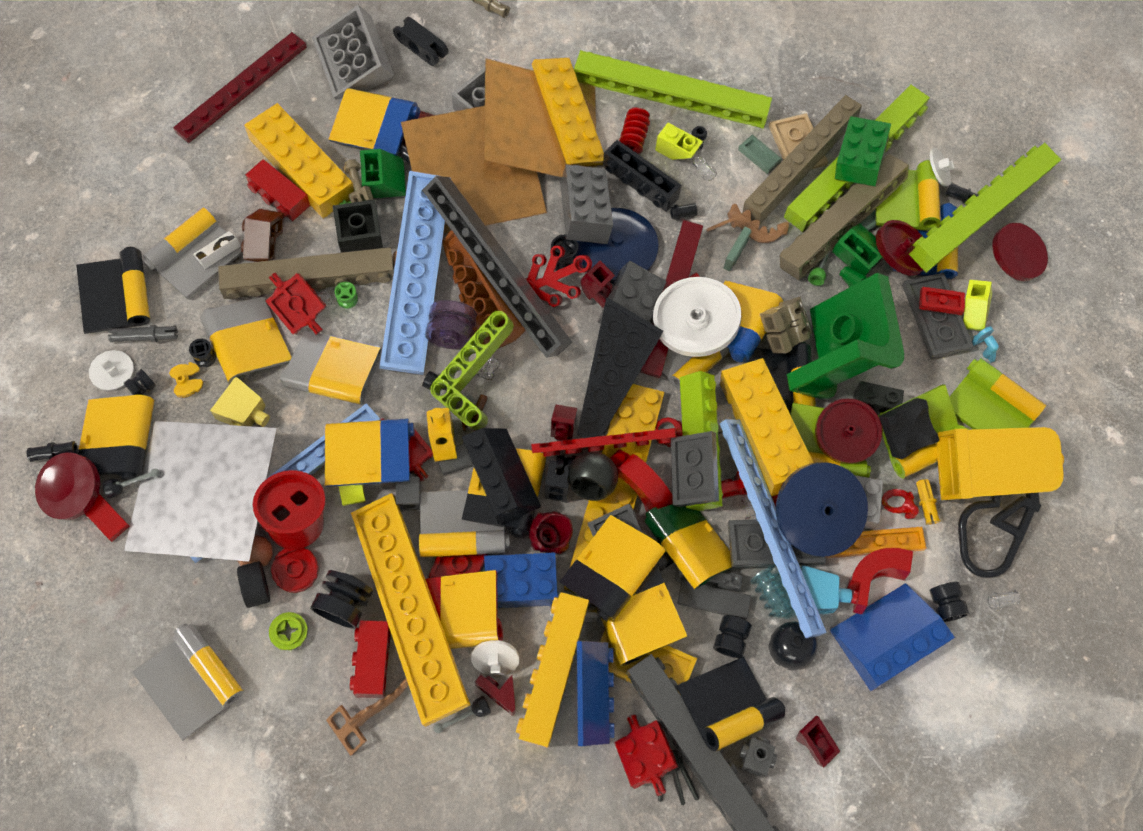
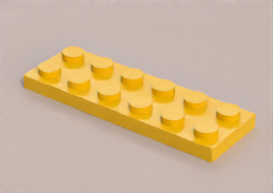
(568, 111)

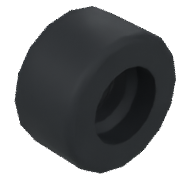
(253, 584)

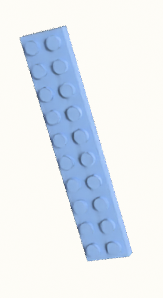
(413, 280)

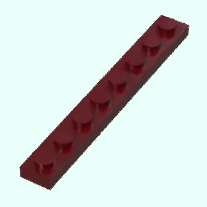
(239, 87)

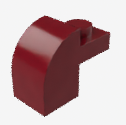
(596, 283)

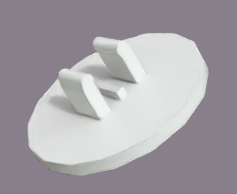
(941, 167)
(111, 370)
(495, 658)

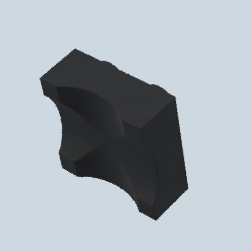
(908, 428)

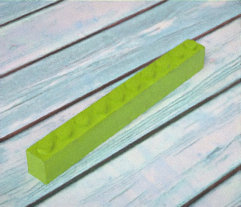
(672, 89)
(826, 189)
(983, 208)

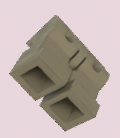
(787, 325)

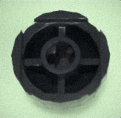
(791, 648)

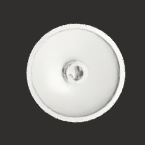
(697, 316)

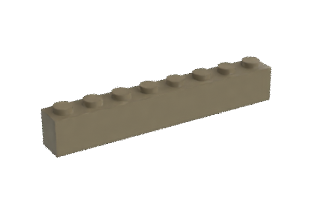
(801, 159)
(835, 222)
(318, 271)

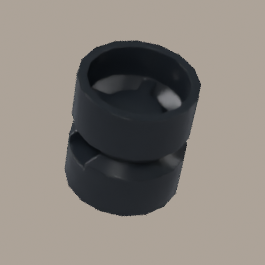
(571, 251)
(949, 601)
(732, 634)

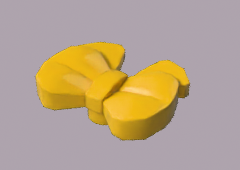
(185, 386)

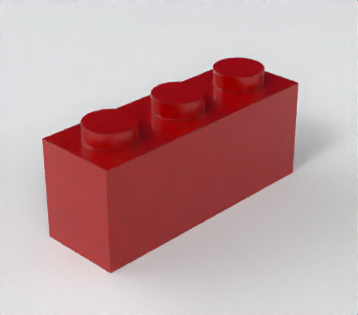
(277, 190)
(370, 659)

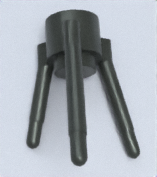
(679, 760)

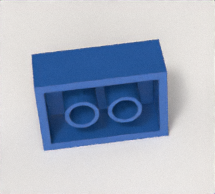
(524, 579)

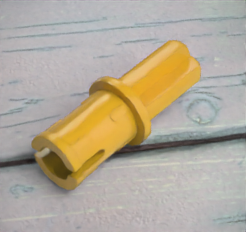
(928, 501)

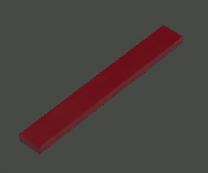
(678, 270)

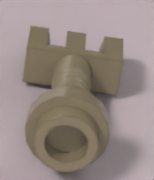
(360, 193)

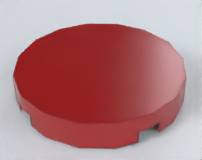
(294, 569)

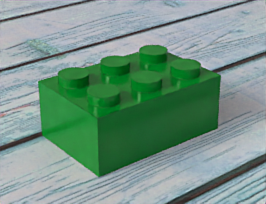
(862, 151)

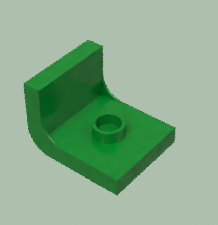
(851, 336)

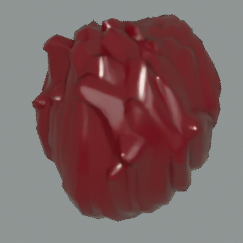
(551, 532)

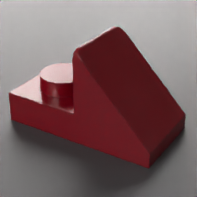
(503, 697)
(818, 741)

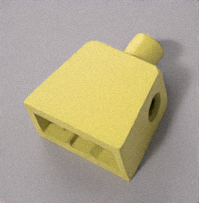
(240, 406)

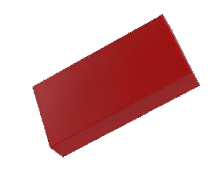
(107, 519)

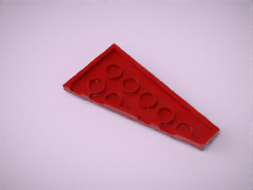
(598, 443)

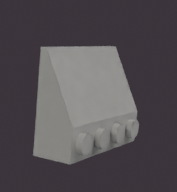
(352, 53)

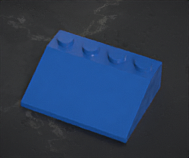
(891, 635)
(593, 693)

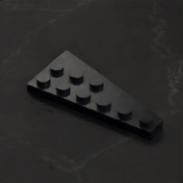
(618, 358)

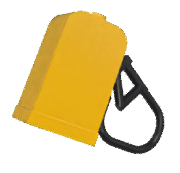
(998, 465)

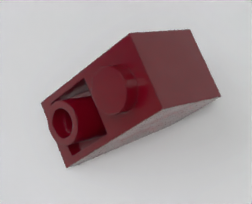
(563, 422)

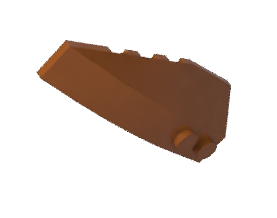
(477, 289)

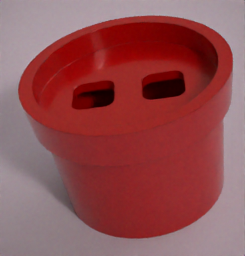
(285, 491)

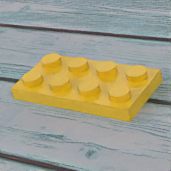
(676, 663)

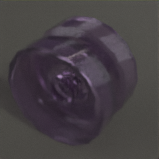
(450, 324)

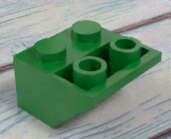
(382, 173)
(858, 250)

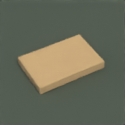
(790, 132)

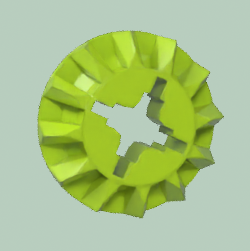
(279, 625)

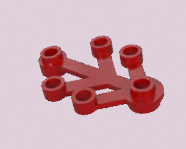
(551, 276)

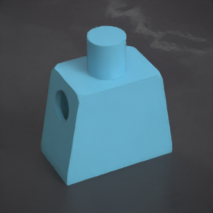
(825, 590)

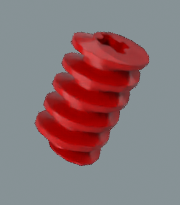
(635, 129)

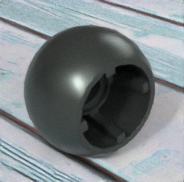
(593, 476)

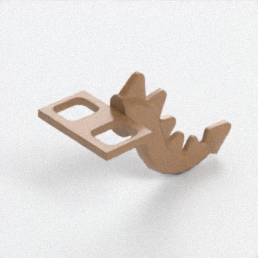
(743, 220)
(361, 717)

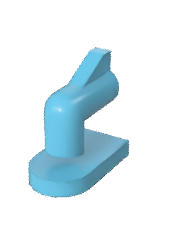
(992, 346)

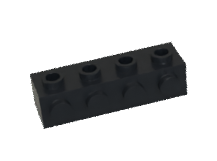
(641, 175)

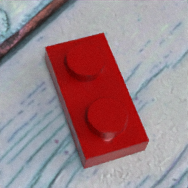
(942, 300)

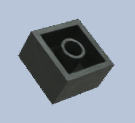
(357, 226)

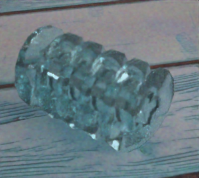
(772, 593)

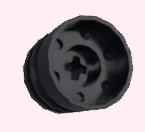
(344, 593)

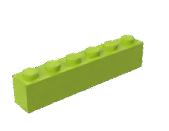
(700, 416)

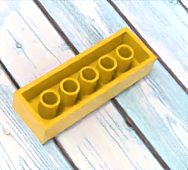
(299, 159)
(765, 422)
(553, 670)

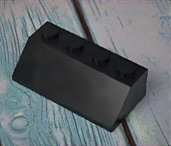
(501, 473)

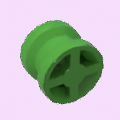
(346, 289)

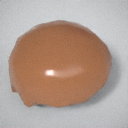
(260, 551)

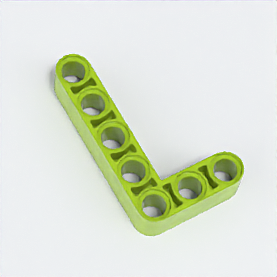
(469, 369)

